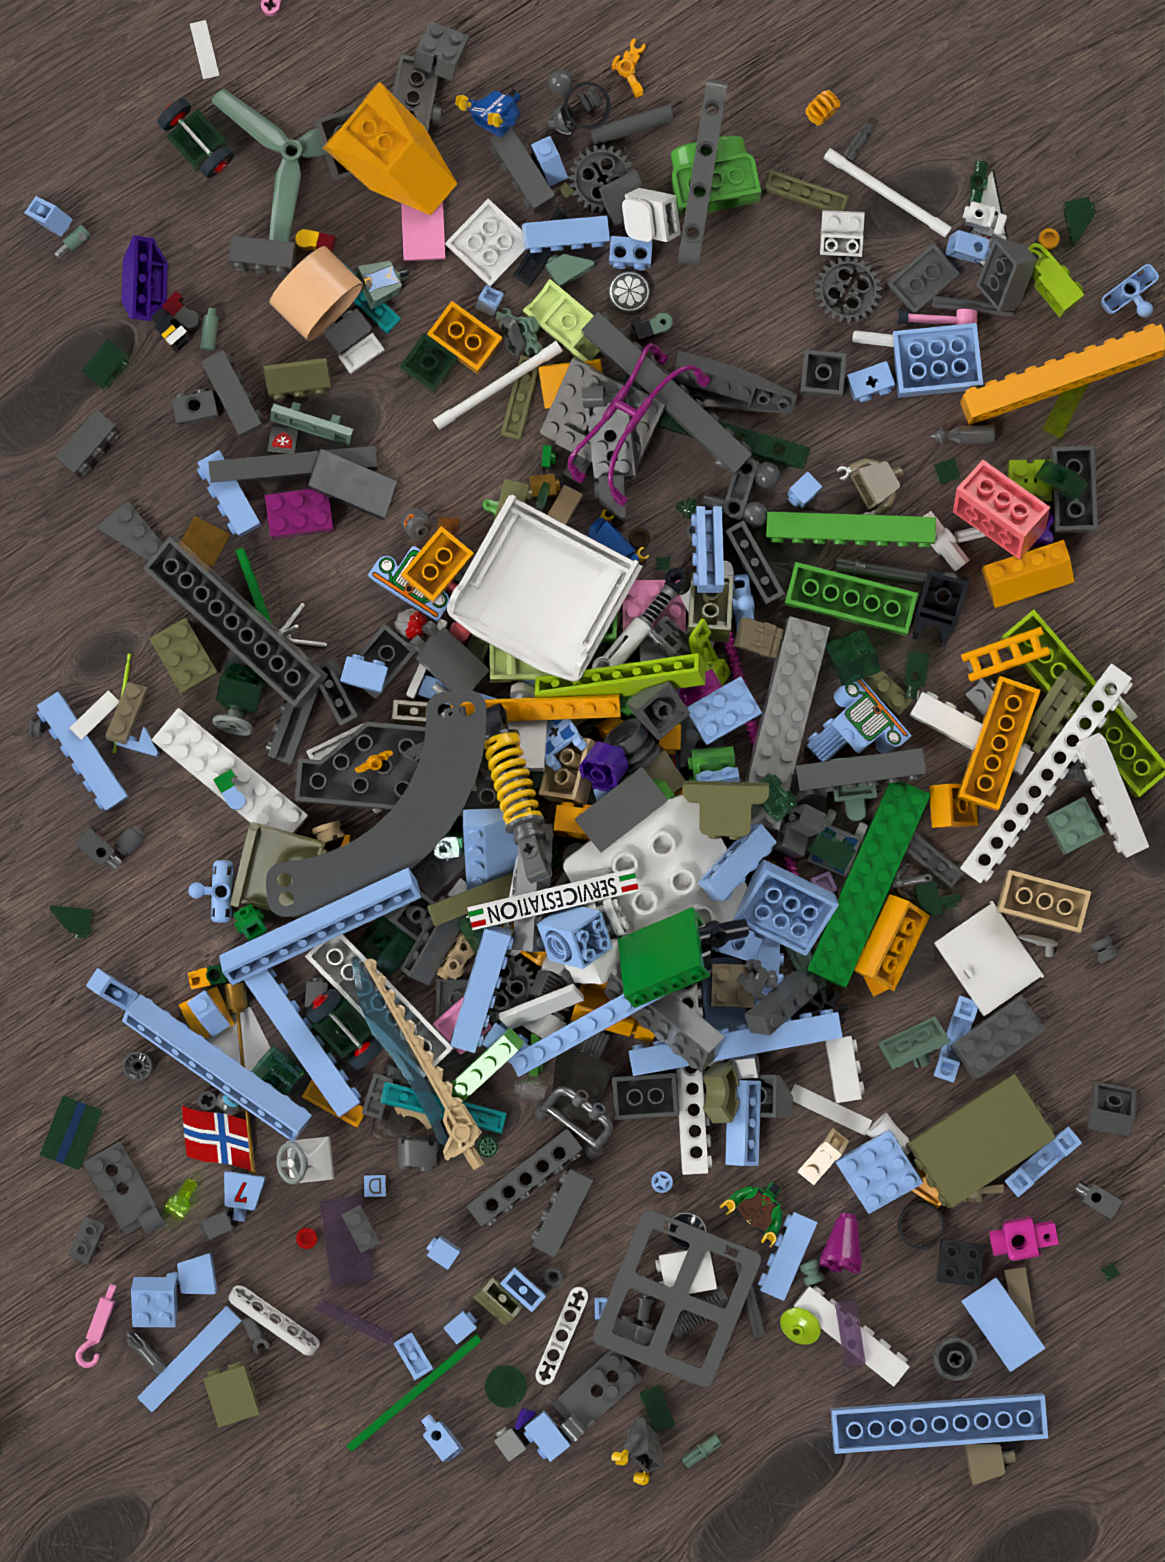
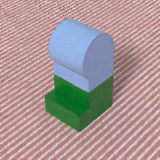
(234, 798)

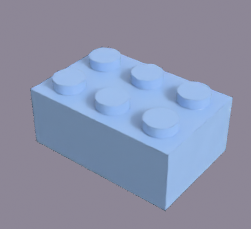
(723, 711)

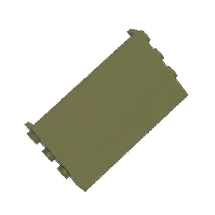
(981, 1141)

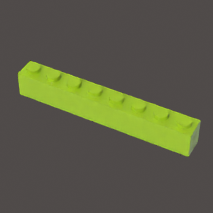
(627, 678)

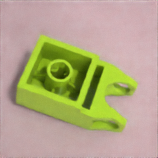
(1055, 282)

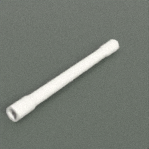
(842, 163)
(451, 414)

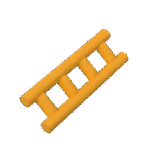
(993, 648)

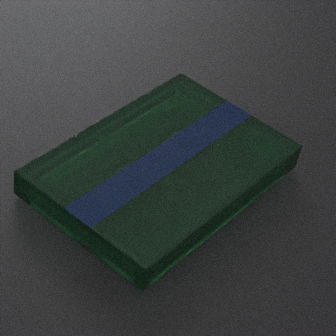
(71, 1132)

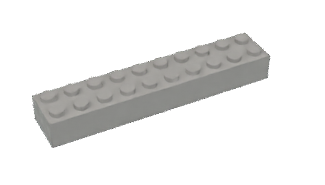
(786, 708)

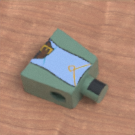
(380, 282)

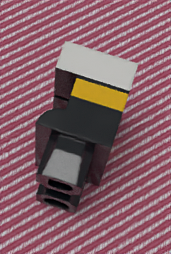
(167, 329)

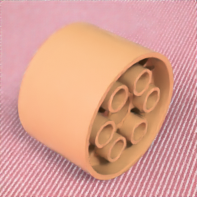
(316, 293)

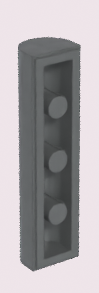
(631, 125)

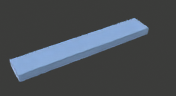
(189, 1359)

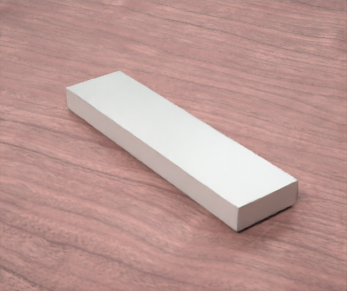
(421, 671)
(541, 1006)

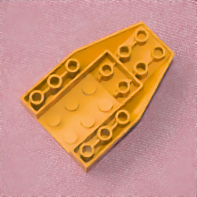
(392, 153)

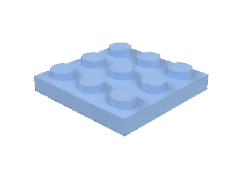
(879, 1171)

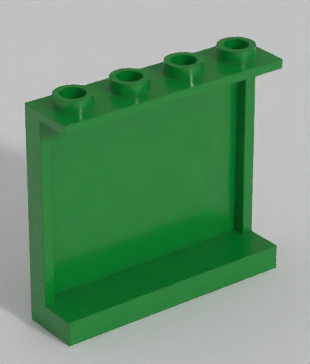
(662, 957)

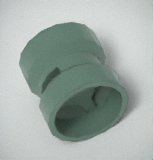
(811, 1272)

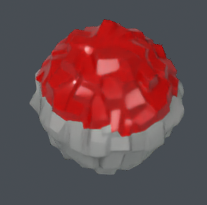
(410, 624)

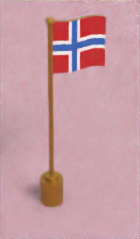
(217, 1135)

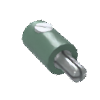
(73, 241)

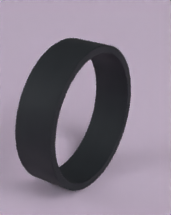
(608, 105)
(942, 1230)

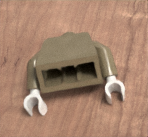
(875, 483)

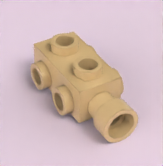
(455, 959)

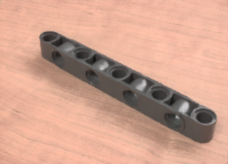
(702, 172)

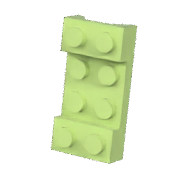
(563, 320)
(508, 668)

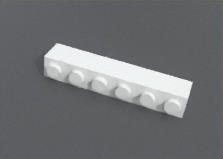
(958, 726)
(1112, 795)
(876, 1352)

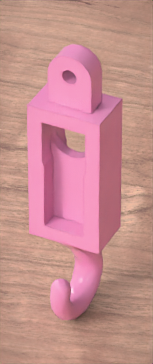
(97, 1327)

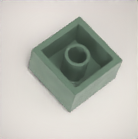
(1073, 825)

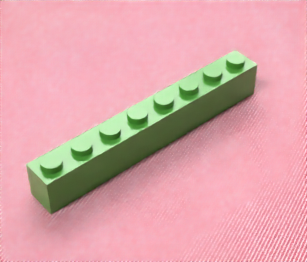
(851, 527)

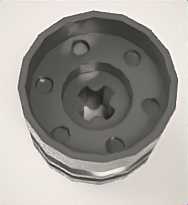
(634, 740)

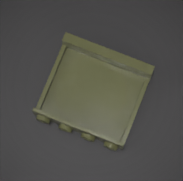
(261, 851)

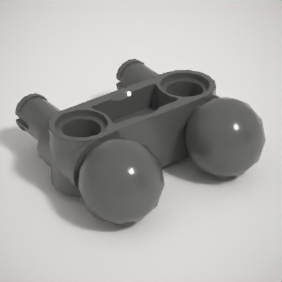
(740, 490)

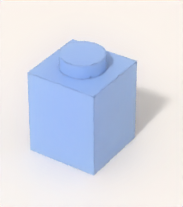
(461, 1326)

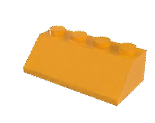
(1031, 575)
(891, 942)

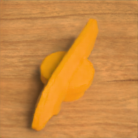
(374, 762)

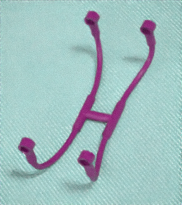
(636, 415)

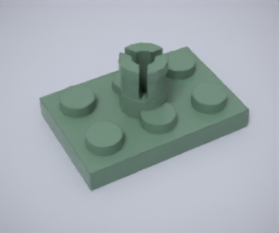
(914, 1044)

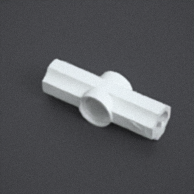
(947, 546)

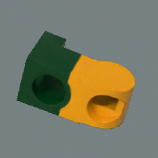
(207, 977)

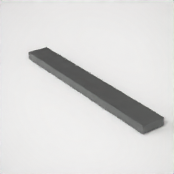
(283, 464)

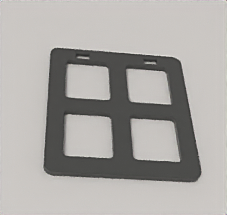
(676, 1299)

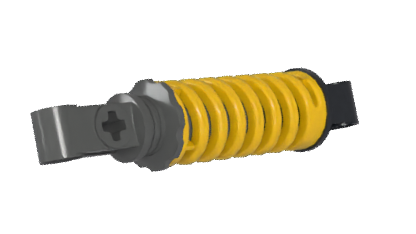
(514, 792)

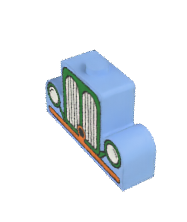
(388, 576)
(867, 719)

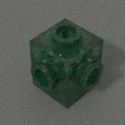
(450, 846)

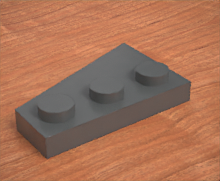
(131, 530)

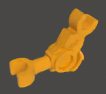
(627, 66)

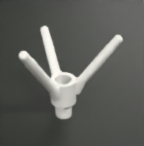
(286, 631)

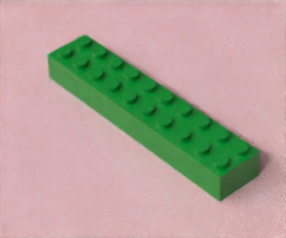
(868, 883)

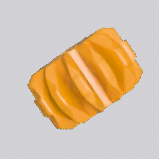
(822, 107)

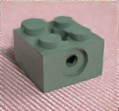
(854, 798)

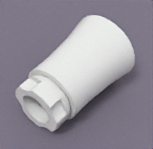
(885, 1123)

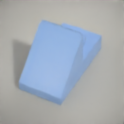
(144, 745)

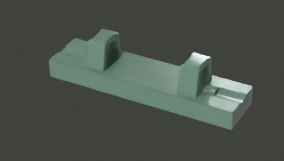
(310, 424)

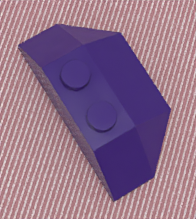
(143, 278)

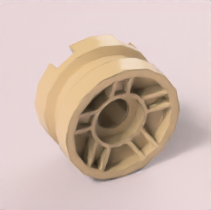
(329, 832)

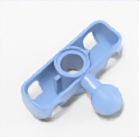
(1121, 298)
(742, 600)
(197, 890)

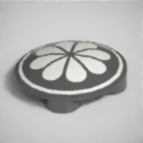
(629, 291)

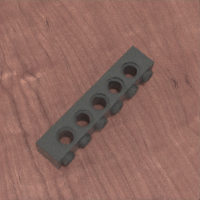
(478, 1206)

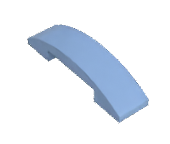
(960, 1023)
(1042, 1161)

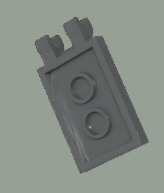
(448, 659)

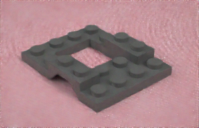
(567, 418)

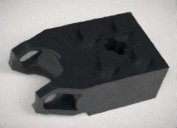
(936, 610)

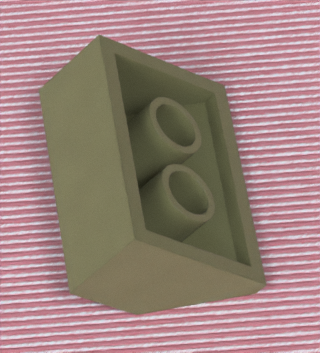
(298, 378)

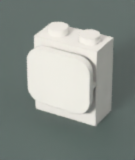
(651, 215)
(671, 1263)

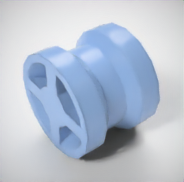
(664, 1182)

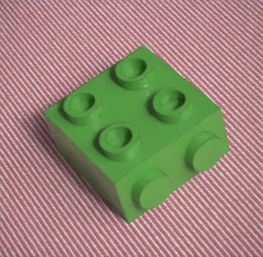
(710, 760)

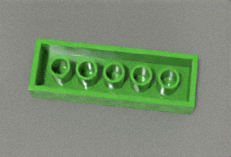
(850, 599)

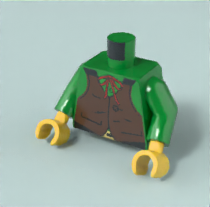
(758, 1209)

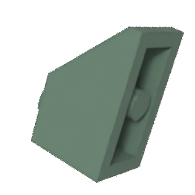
(567, 268)

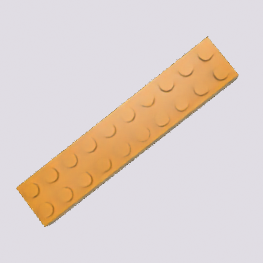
(1063, 374)

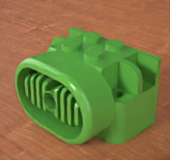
(734, 175)

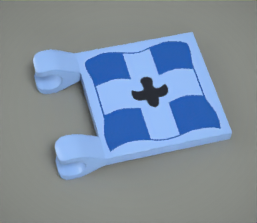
(559, 735)

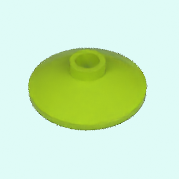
(800, 1325)

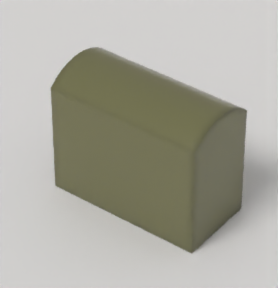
(565, 190)

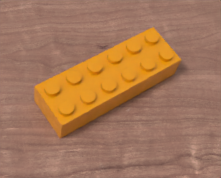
(998, 743)

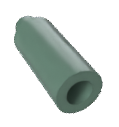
(209, 330)

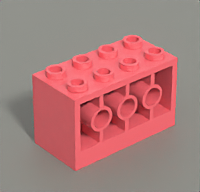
(1001, 509)

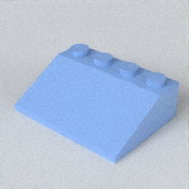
(937, 360)
(487, 846)
(786, 907)

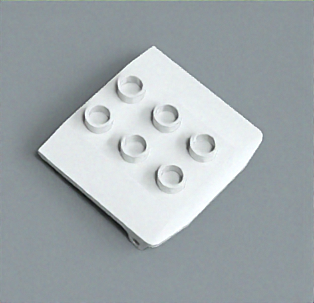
(542, 591)
(667, 862)

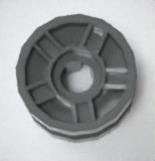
(129, 1067)

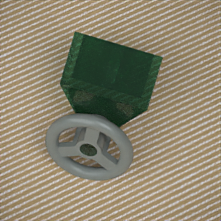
(240, 693)

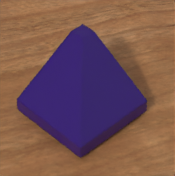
(524, 1416)

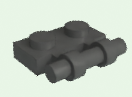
(670, 638)

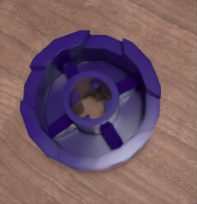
(604, 766)

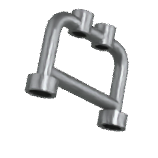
(579, 1099)

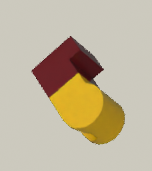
(313, 240)

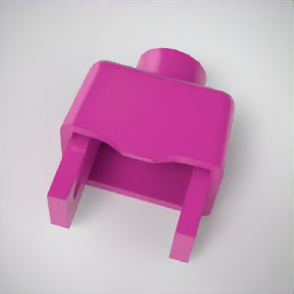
(1032, 1234)

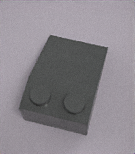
(412, 916)

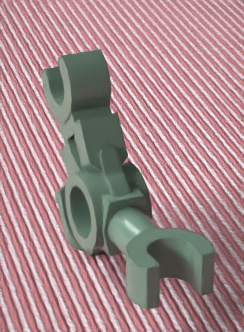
(528, 327)

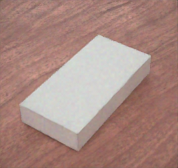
(361, 353)

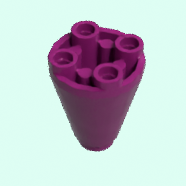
(843, 1246)

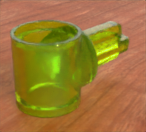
(179, 1203)

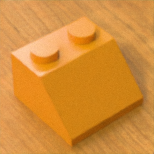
(949, 810)

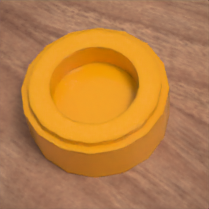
(1049, 238)

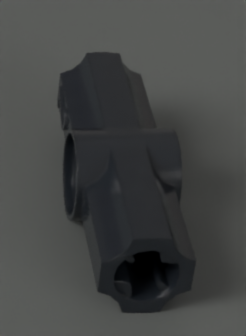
(719, 933)

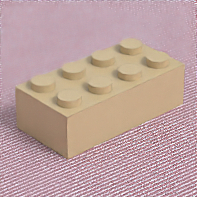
(1043, 901)

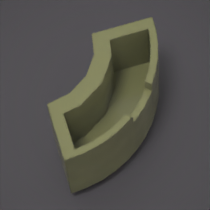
(721, 1092)

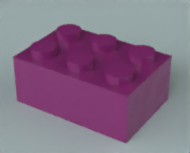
(298, 514)

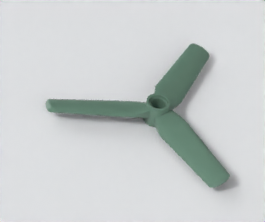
(272, 137)

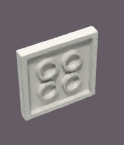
(488, 243)

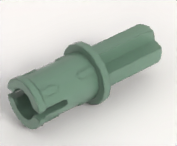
(701, 1451)

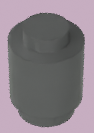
(130, 840)

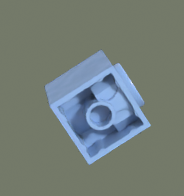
(575, 936)

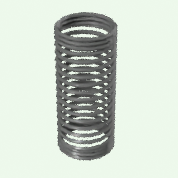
(721, 1300)

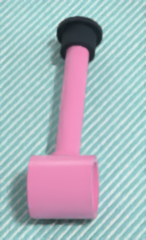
(963, 316)

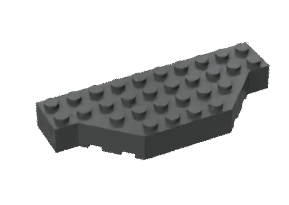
(338, 784)

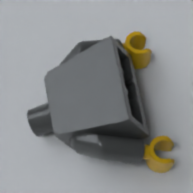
(643, 1449)

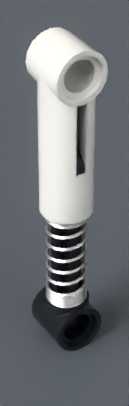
(640, 625)

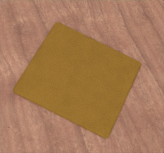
(205, 540)

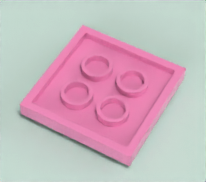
(642, 594)

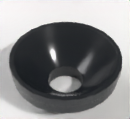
(687, 1218)

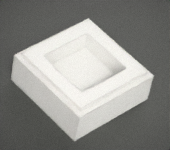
(999, 225)

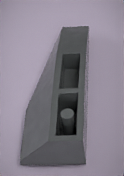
(732, 387)

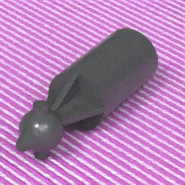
(967, 435)

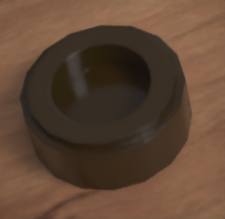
(639, 538)

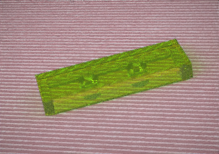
(1064, 410)

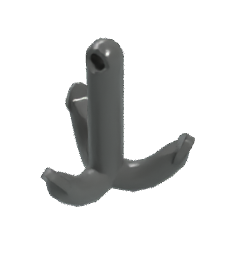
(898, 883)

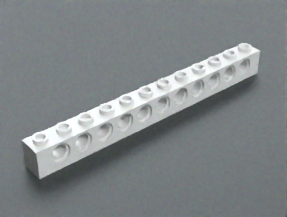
(972, 865)
(689, 1164)

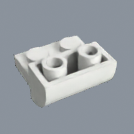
(841, 233)

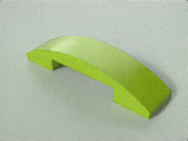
(700, 644)

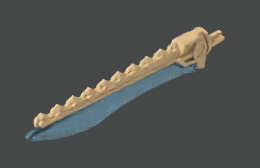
(457, 1119)

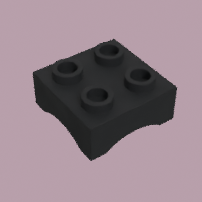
(960, 1263)

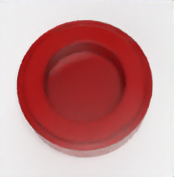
(306, 1238)

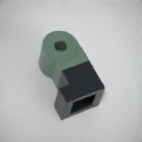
(652, 328)

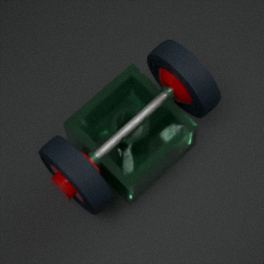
(195, 138)
(343, 1028)

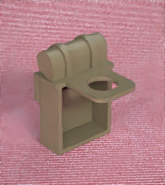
(759, 637)

